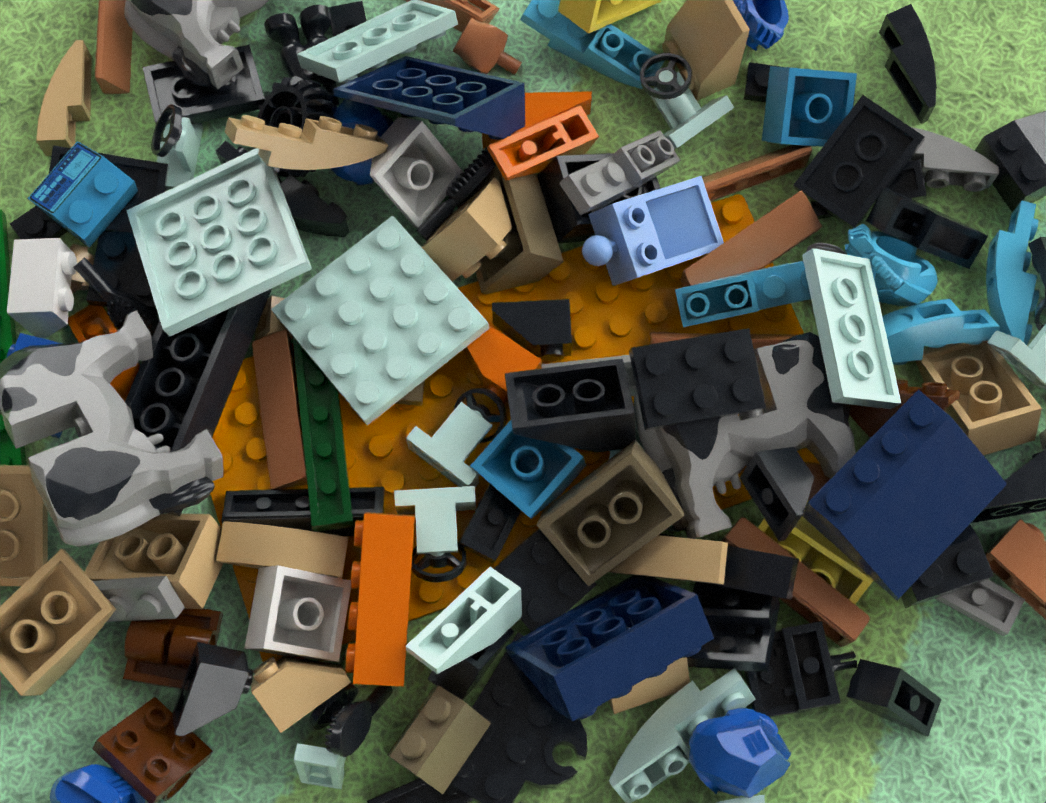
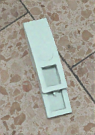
(663, 741)

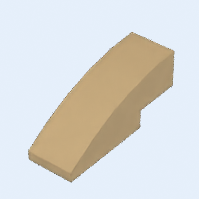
(66, 100)
(288, 547)
(678, 560)

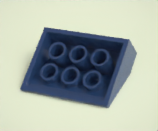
(442, 96)
(905, 495)
(611, 644)

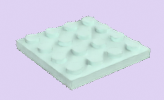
(217, 241)
(380, 319)

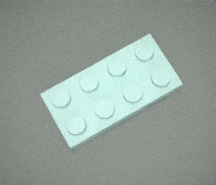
(377, 40)
(851, 329)

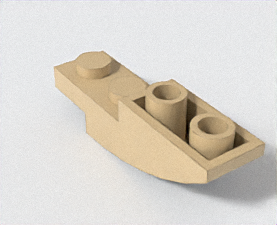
(319, 145)

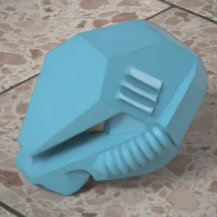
(897, 272)

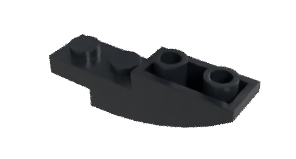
(307, 208)

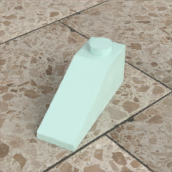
(469, 622)

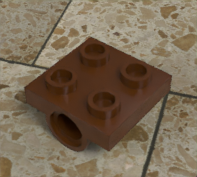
(163, 648)
(150, 754)

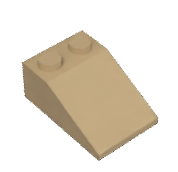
(711, 40)
(993, 401)
(165, 546)
(49, 624)

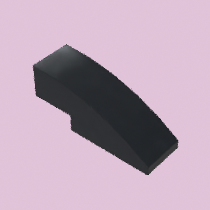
(910, 60)
(926, 228)

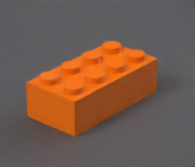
(383, 599)

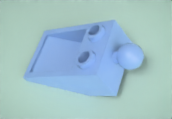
(653, 231)

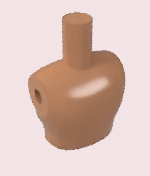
(483, 47)

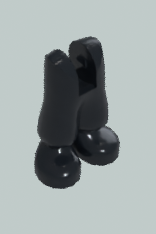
(284, 30)

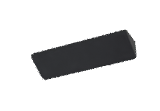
(292, 509)

